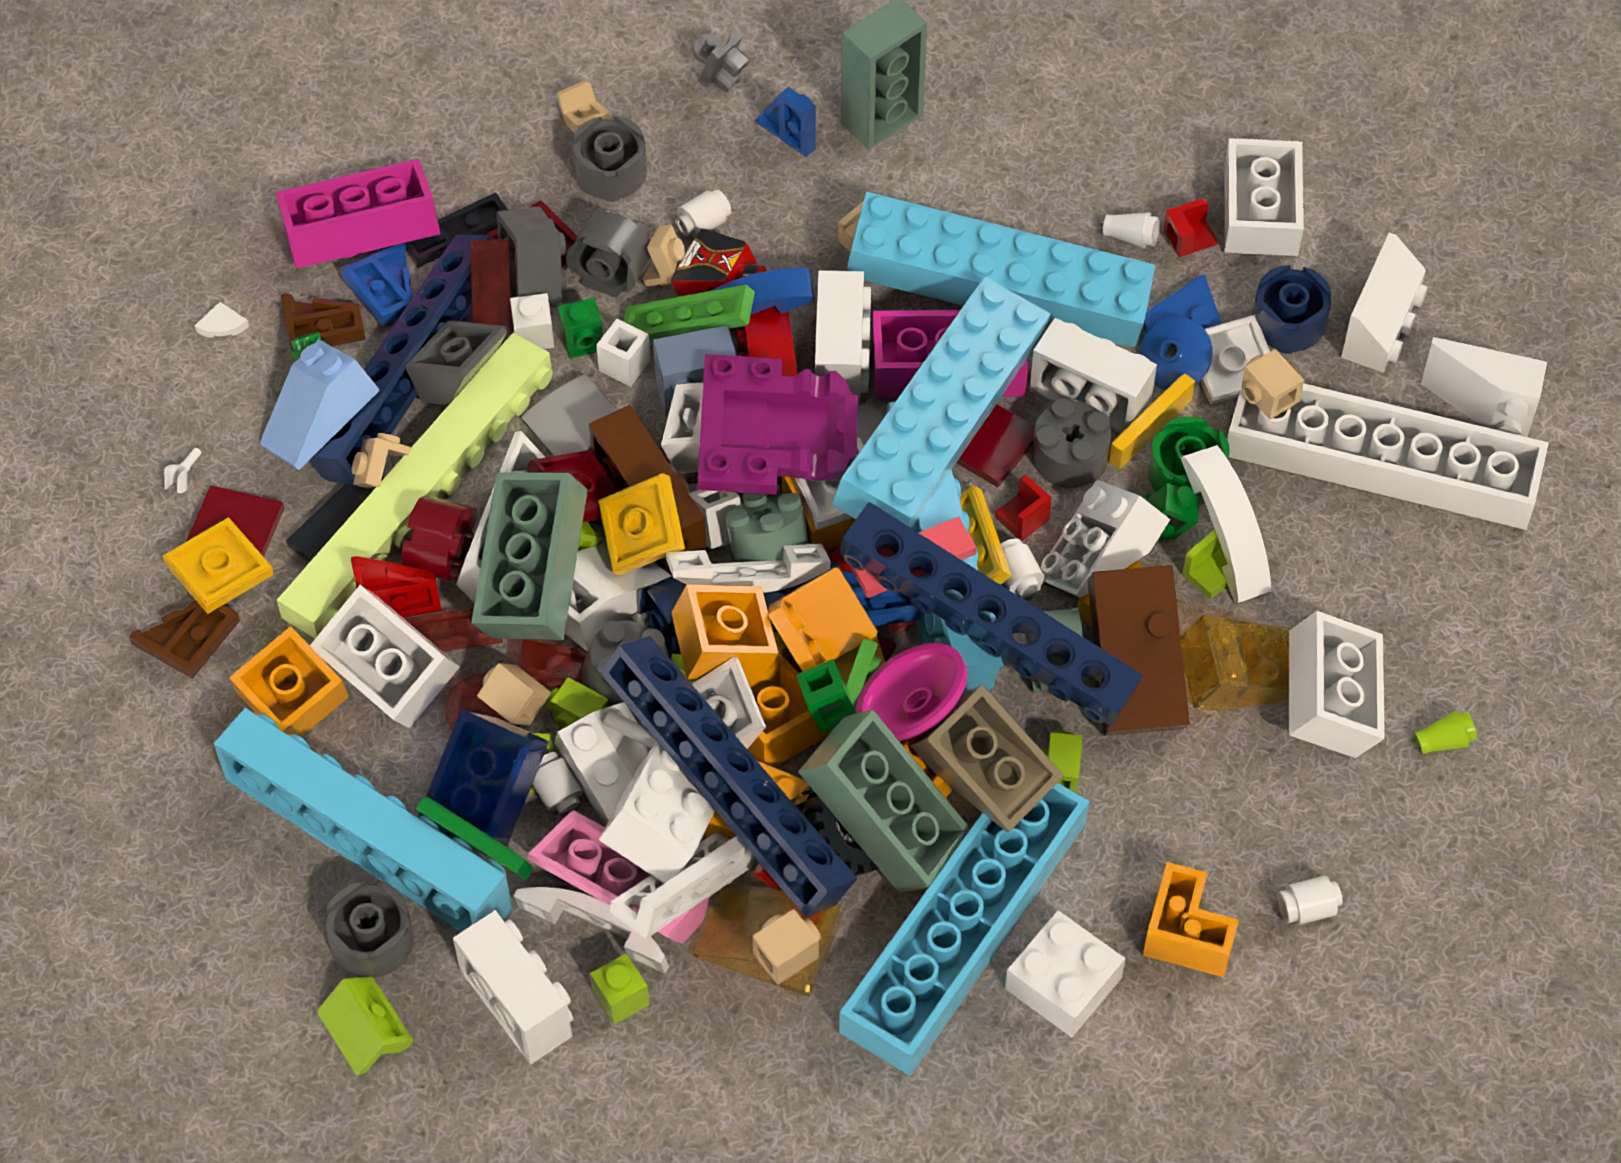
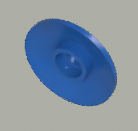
(1193, 350)

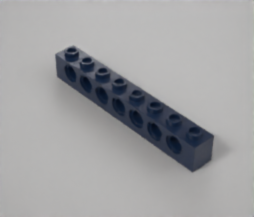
(441, 298)
(980, 593)
(728, 776)

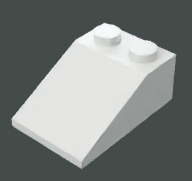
(1486, 384)
(732, 700)

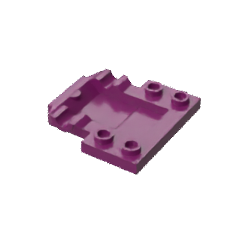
(772, 425)

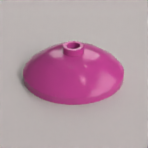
(915, 689)

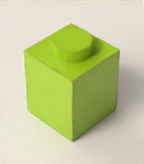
(620, 988)

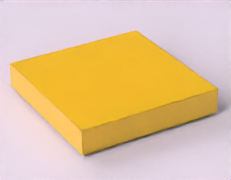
(641, 524)
(218, 565)

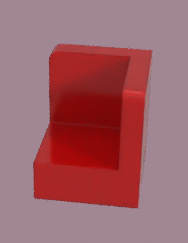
(1188, 227)
(1026, 510)

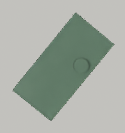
(883, 73)
(529, 556)
(885, 801)

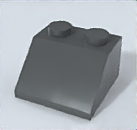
(452, 359)

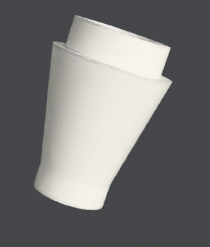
(1134, 228)

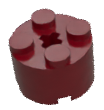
(439, 537)

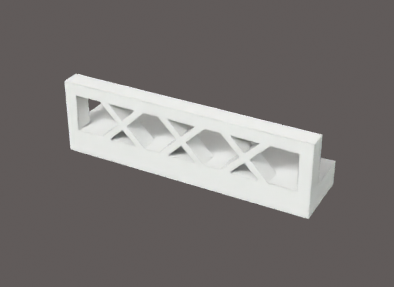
(702, 878)

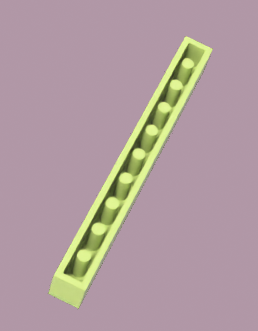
(430, 470)

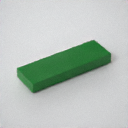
(475, 838)

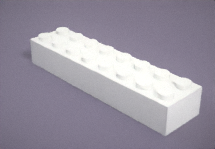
(1395, 453)

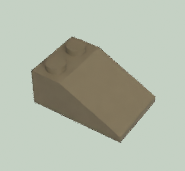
(988, 758)

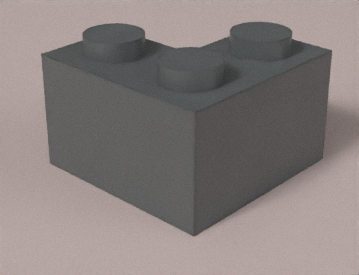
(533, 253)

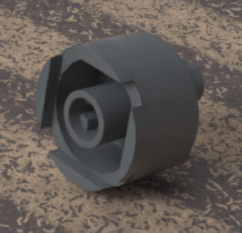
(609, 157)
(603, 247)
(1071, 443)
(604, 645)
(369, 929)

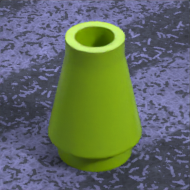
(1447, 733)

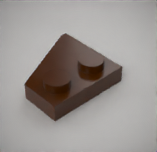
(335, 322)
(187, 637)

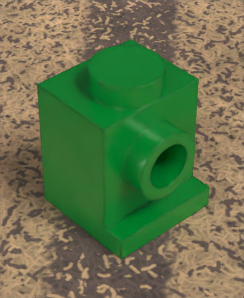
(580, 327)
(1178, 505)
(826, 695)

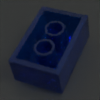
(487, 773)

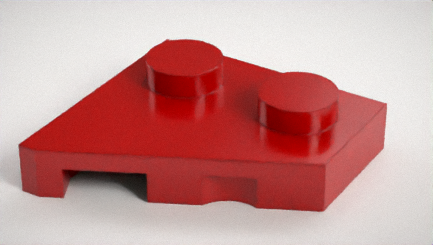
(402, 587)

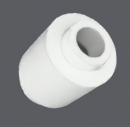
(703, 212)
(1025, 571)
(557, 784)
(1309, 900)

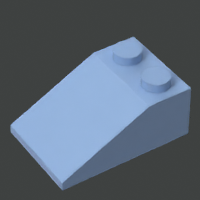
(315, 403)

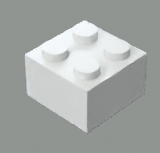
(1064, 973)

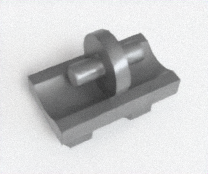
(722, 62)

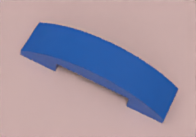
(779, 288)

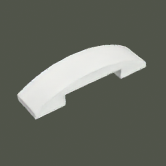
(1233, 521)
(798, 566)
(550, 903)

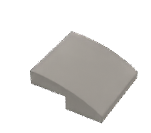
(565, 415)

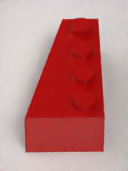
(769, 337)

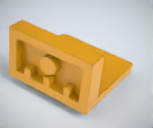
(821, 620)

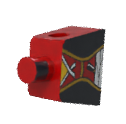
(712, 263)

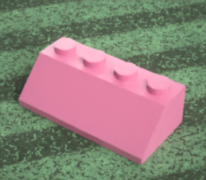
(584, 861)

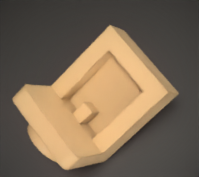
(579, 105)
(666, 255)
(370, 462)

